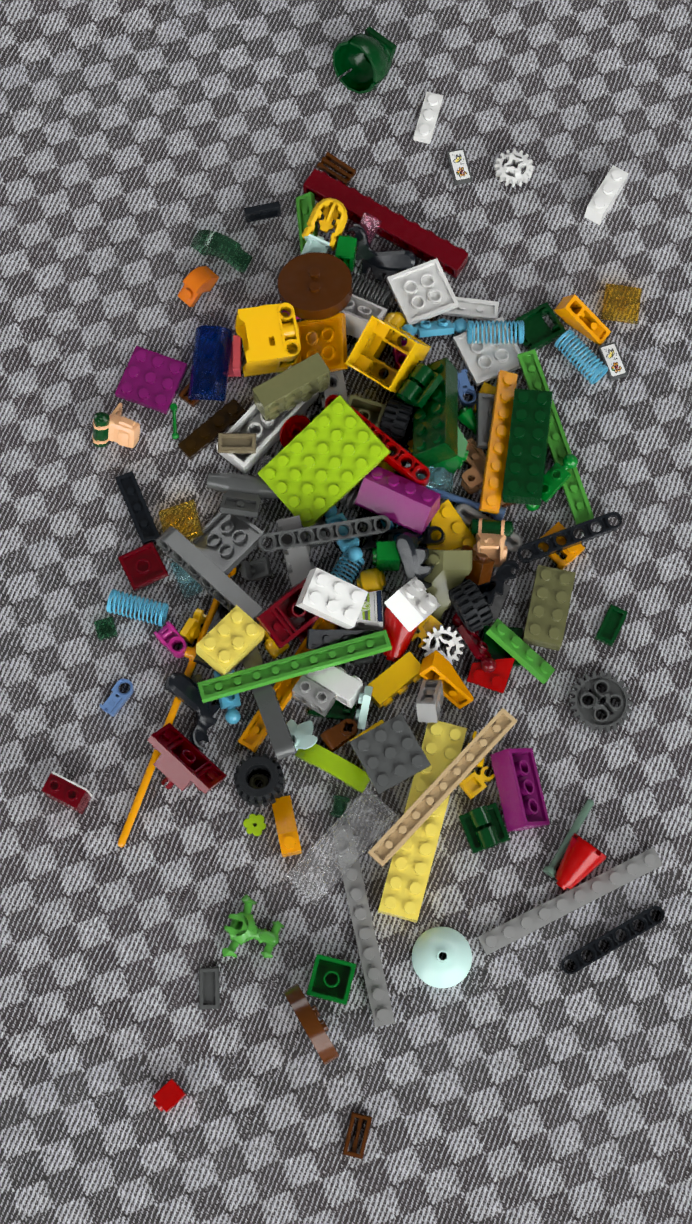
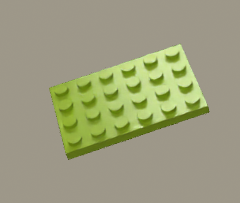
(324, 462)

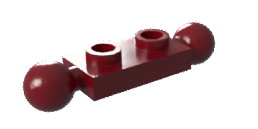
(476, 645)

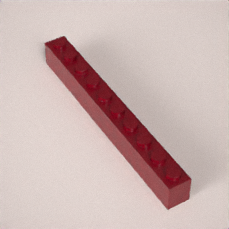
(393, 227)

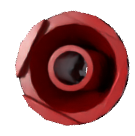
(398, 636)
(577, 862)

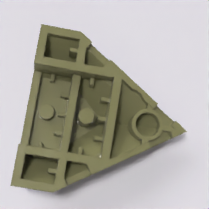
(449, 571)

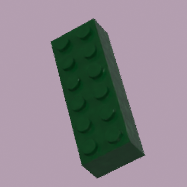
(437, 421)
(527, 447)

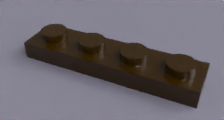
(209, 430)

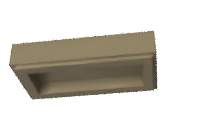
(236, 442)

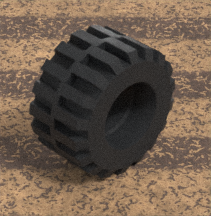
(397, 420)
(470, 605)
(255, 765)

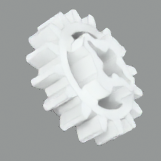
(513, 168)
(450, 642)

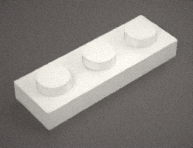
(428, 117)
(475, 309)

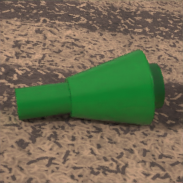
(468, 418)

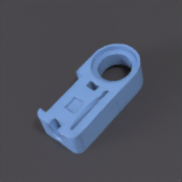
(465, 387)
(117, 699)

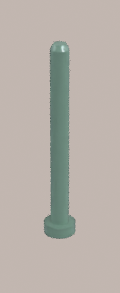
(550, 870)

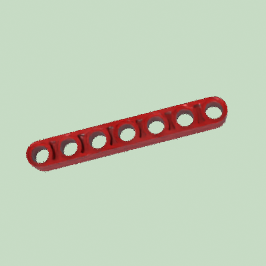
(401, 454)

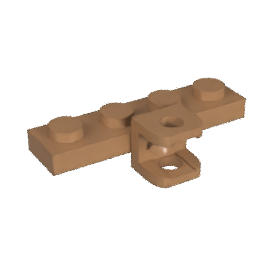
(473, 477)

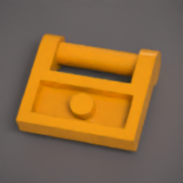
(570, 553)

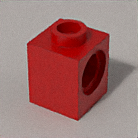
(168, 1096)

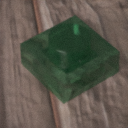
(105, 628)

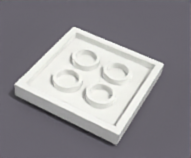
(422, 292)
(487, 359)

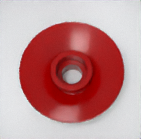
(292, 428)

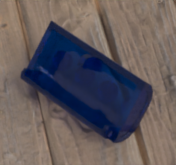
(210, 363)

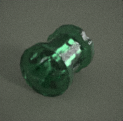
(339, 806)

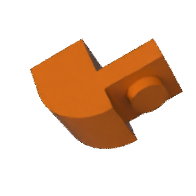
(197, 282)

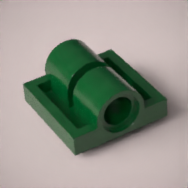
(419, 386)
(484, 828)

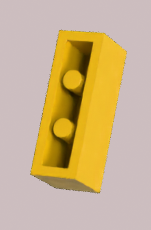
(395, 680)

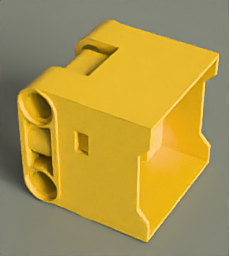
(378, 334)
(268, 338)

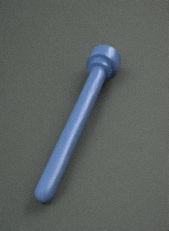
(458, 499)

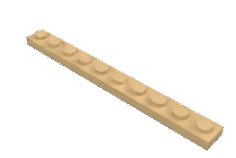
(442, 787)

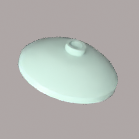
(440, 972)

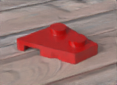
(495, 680)

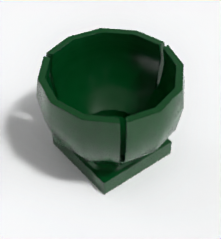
(367, 56)

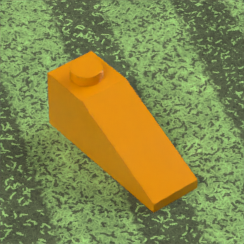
(582, 319)
(439, 668)
(286, 826)

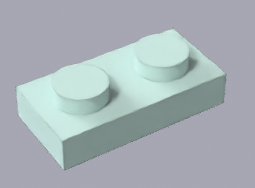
(361, 714)

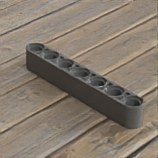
(332, 528)
(207, 573)
(271, 711)

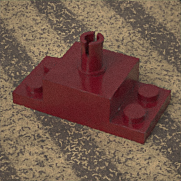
(284, 619)
(183, 762)

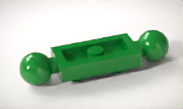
(555, 479)

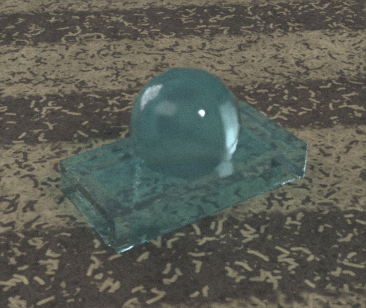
(439, 478)
(187, 584)

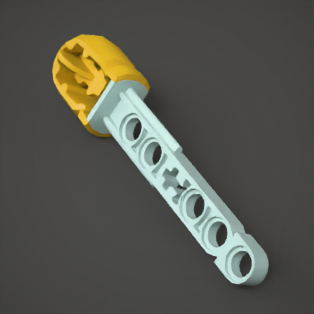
(331, 210)

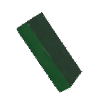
(611, 625)

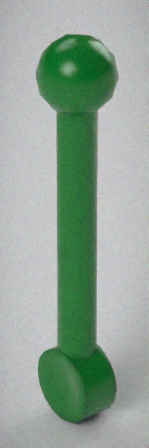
(173, 407)

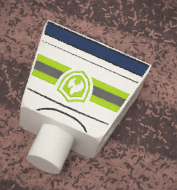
(371, 613)

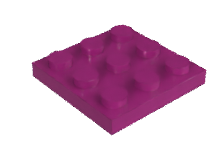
(151, 380)

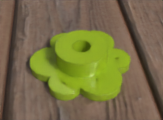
(253, 819)

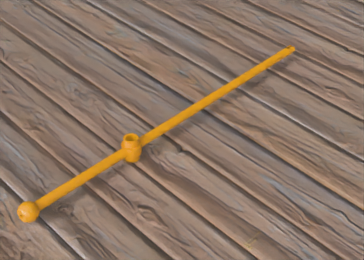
(189, 653)

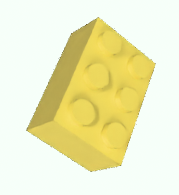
(230, 641)

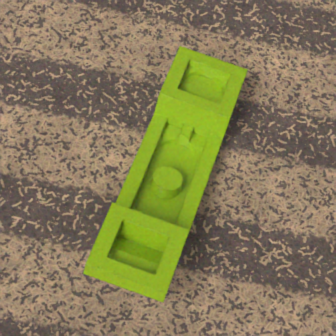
(335, 766)

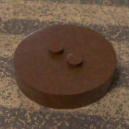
(315, 285)
(309, 1019)

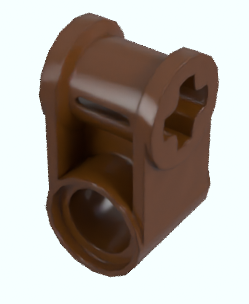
(337, 736)

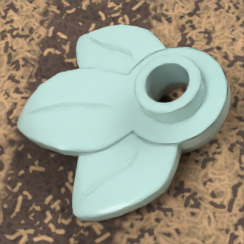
(302, 734)

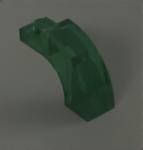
(223, 247)

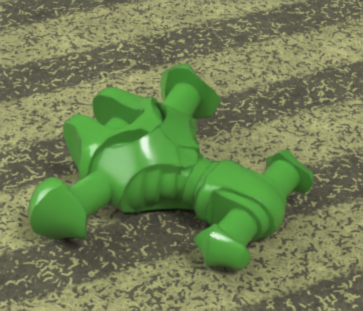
(244, 929)

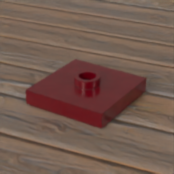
(143, 566)

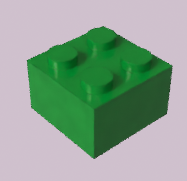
(331, 979)

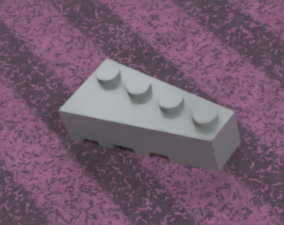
(296, 559)

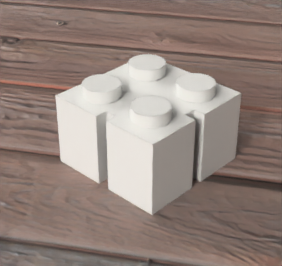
(412, 604)

